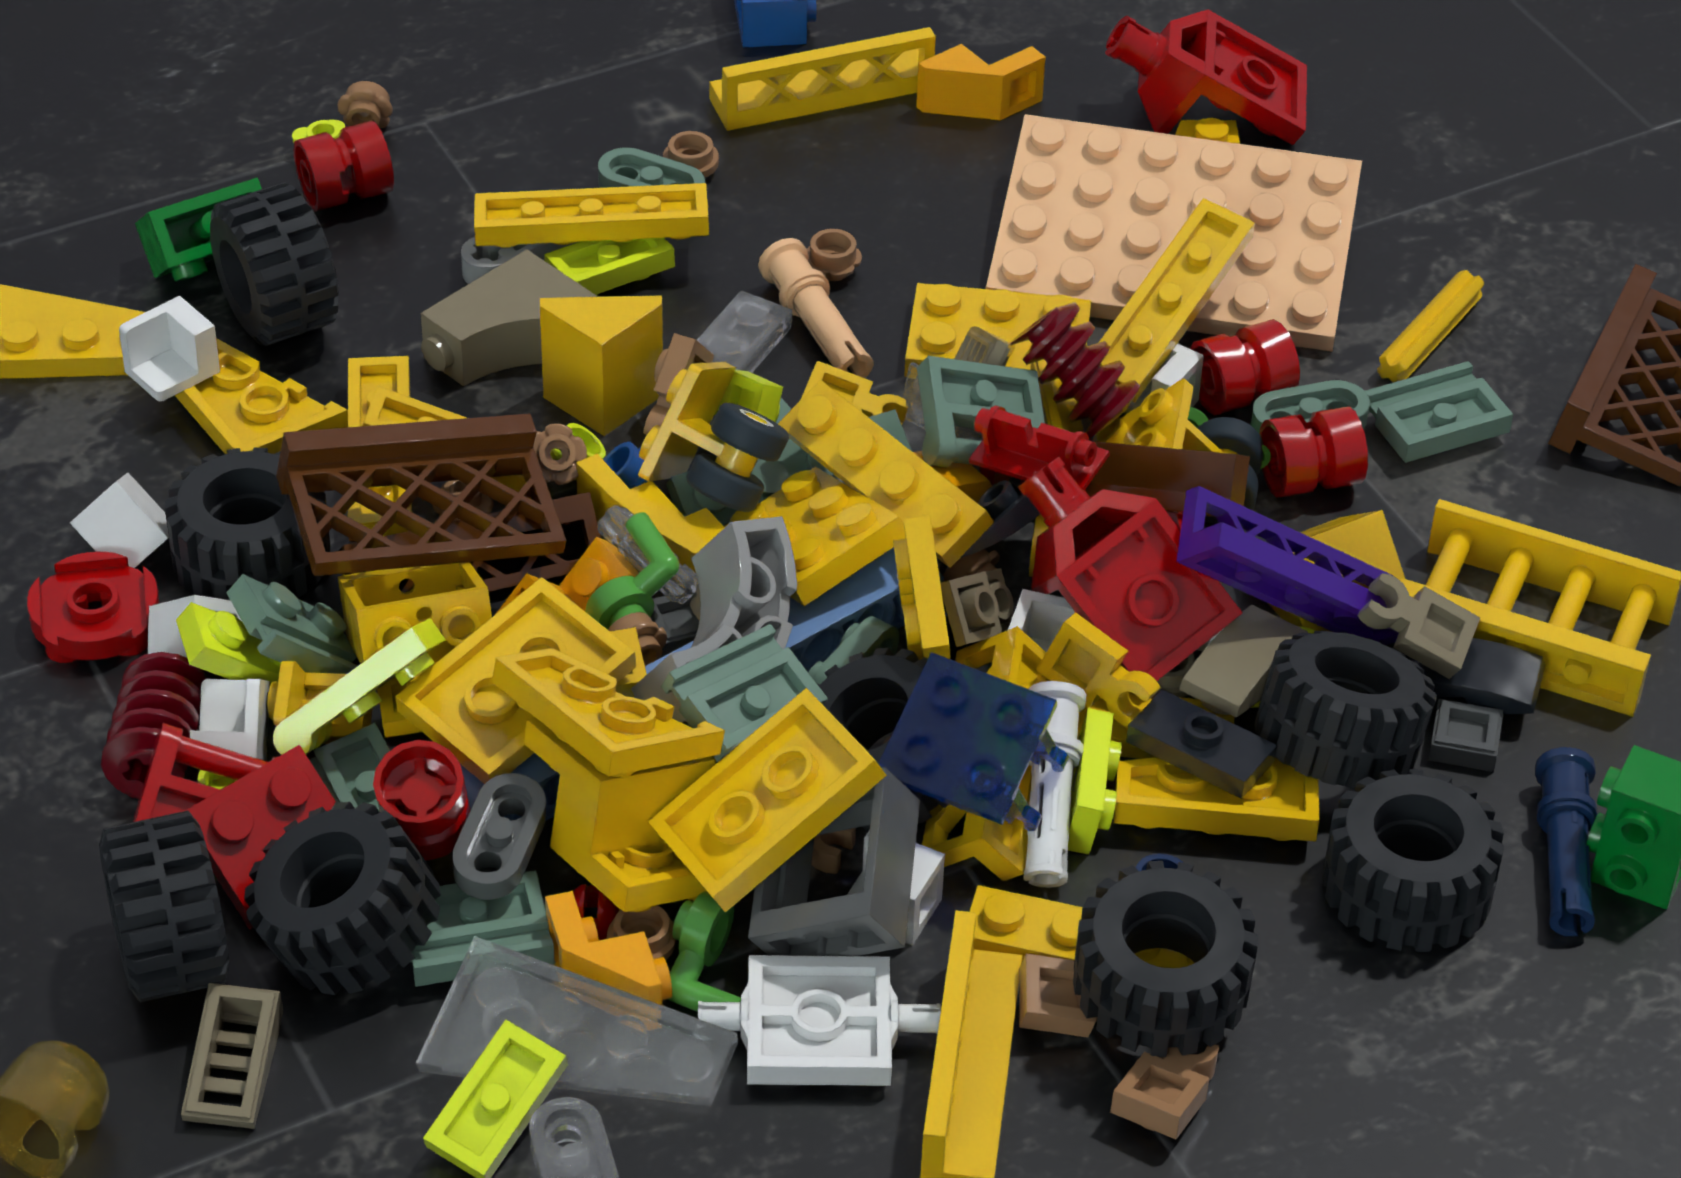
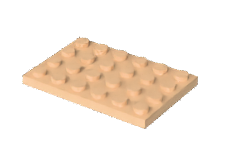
(1104, 202)

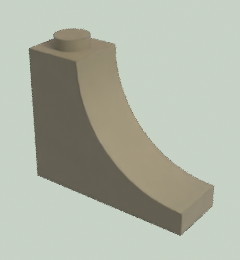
(494, 319)

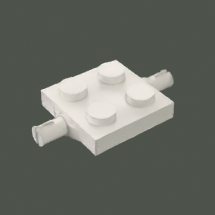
(820, 1020)

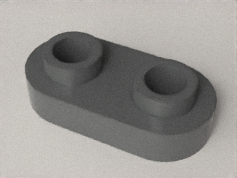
(496, 841)

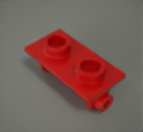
(1021, 450)

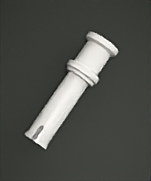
(1052, 790)

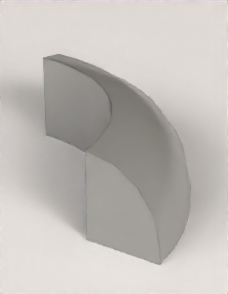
(743, 587)

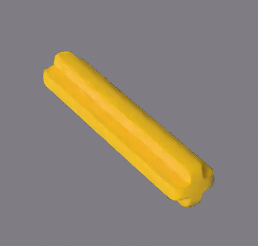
(1430, 326)

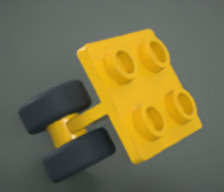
(1165, 423)
(735, 437)

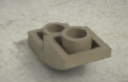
(978, 606)
(1237, 662)

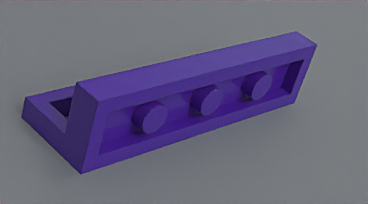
(1272, 570)

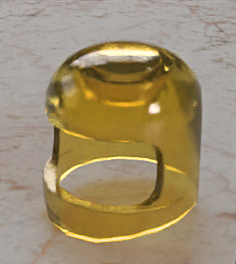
(54, 1085)

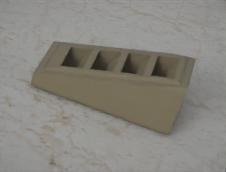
(984, 348)
(237, 1006)

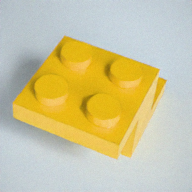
(605, 824)

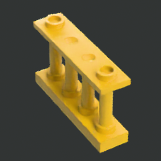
(1575, 663)

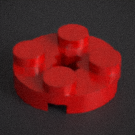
(70, 630)

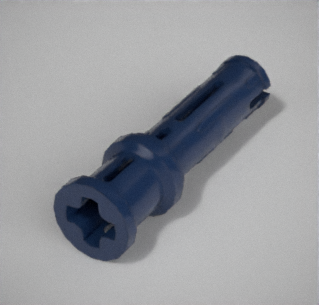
(1567, 818)

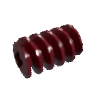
(1078, 367)
(153, 692)

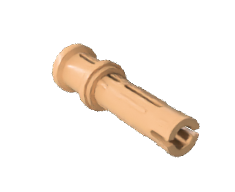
(807, 295)

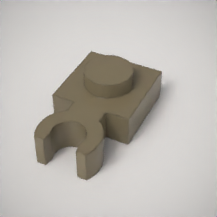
(1427, 624)

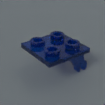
(972, 740)

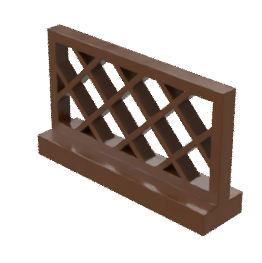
(1607, 372)
(412, 458)

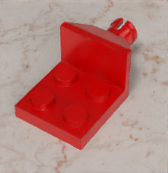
(1213, 60)
(1120, 571)

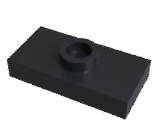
(1201, 743)

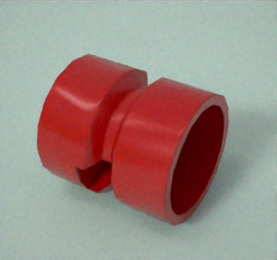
(343, 166)
(1246, 366)
(1321, 451)
(425, 794)

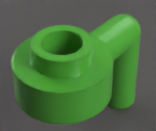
(630, 593)
(701, 934)

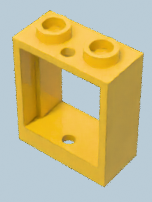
(381, 612)

